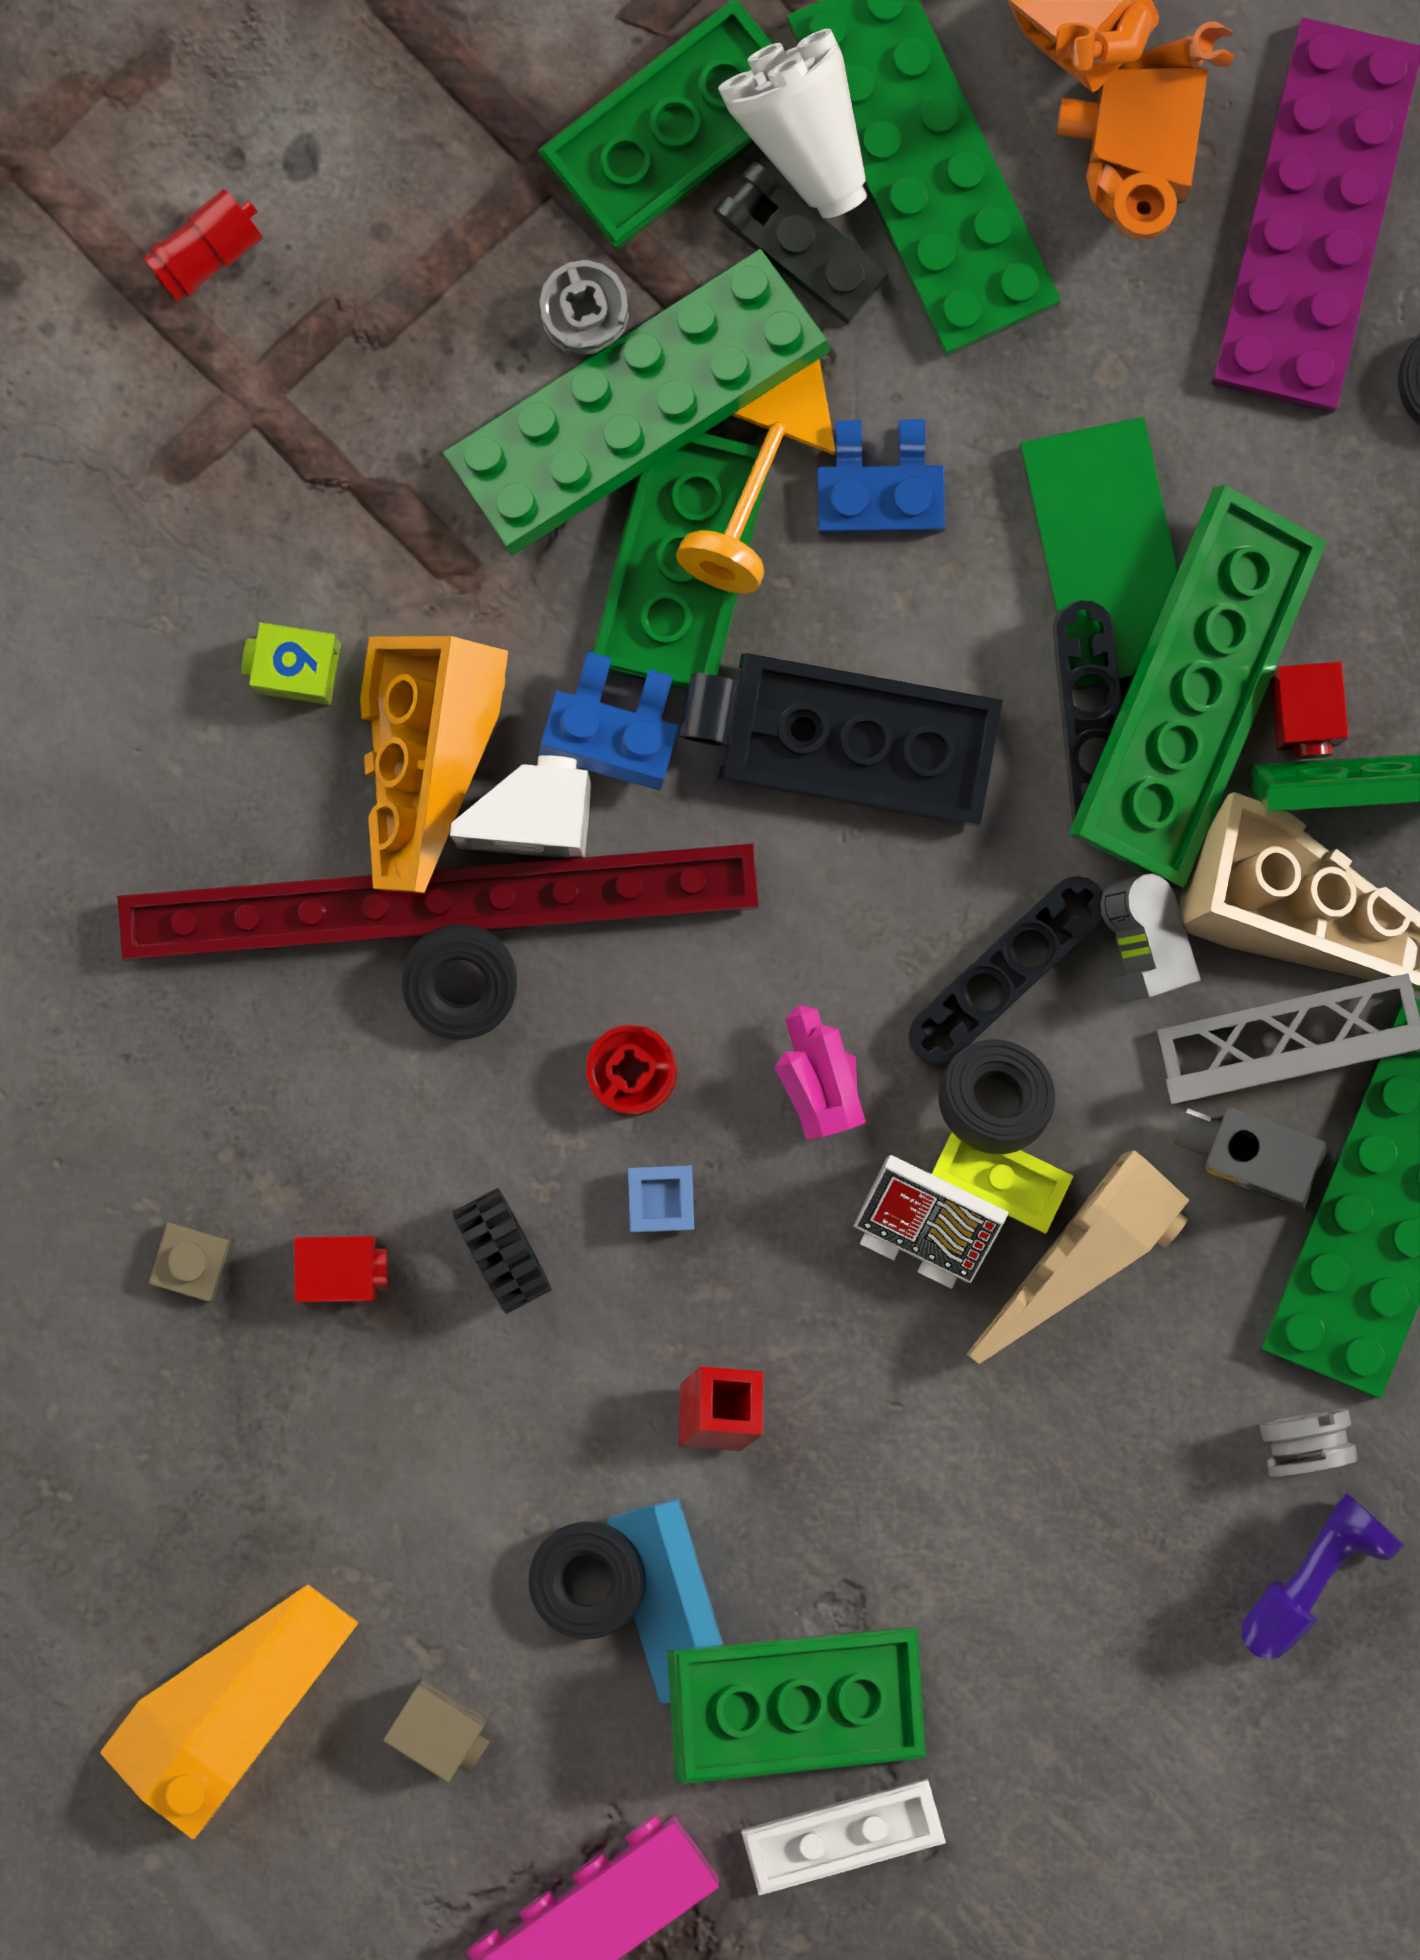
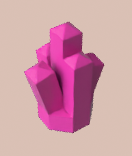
(819, 1076)

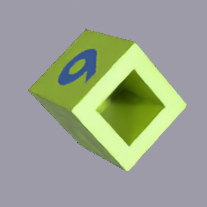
(292, 663)

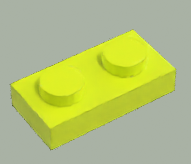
(1010, 1181)

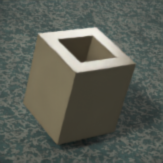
(438, 1732)

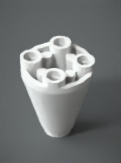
(803, 119)

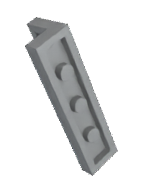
(1297, 1062)

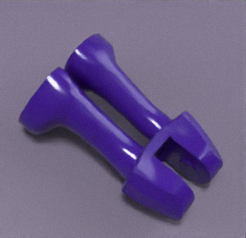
(1285, 1609)

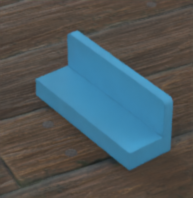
(675, 1597)

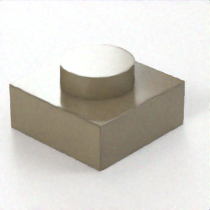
(190, 1262)

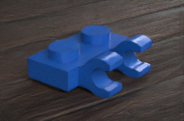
(881, 496)
(610, 738)

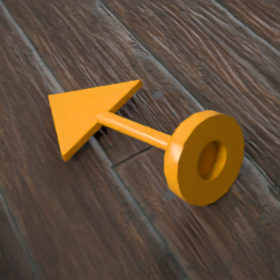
(790, 410)

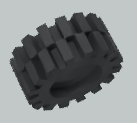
(501, 1251)

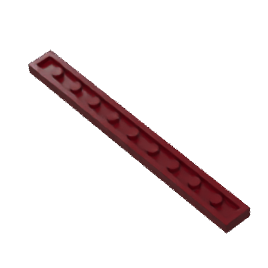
(477, 896)

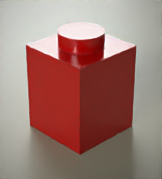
(1309, 709)
(339, 1268)
(721, 1408)

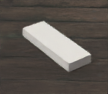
(843, 1836)

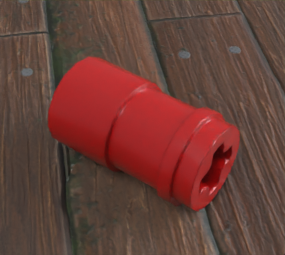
(203, 245)

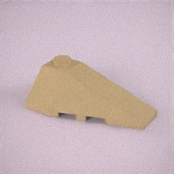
(1289, 898)
(1109, 1231)

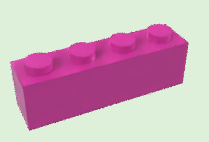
(612, 1903)

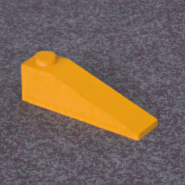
(430, 723)
(211, 1721)

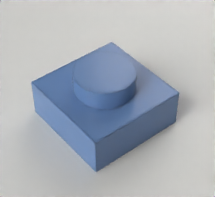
(661, 1198)

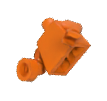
(1087, 35)
(1146, 131)

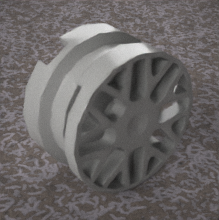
(584, 308)
(1308, 1434)

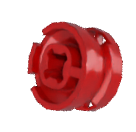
(631, 1070)

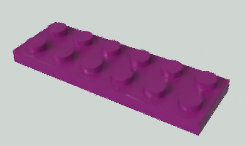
(1317, 215)

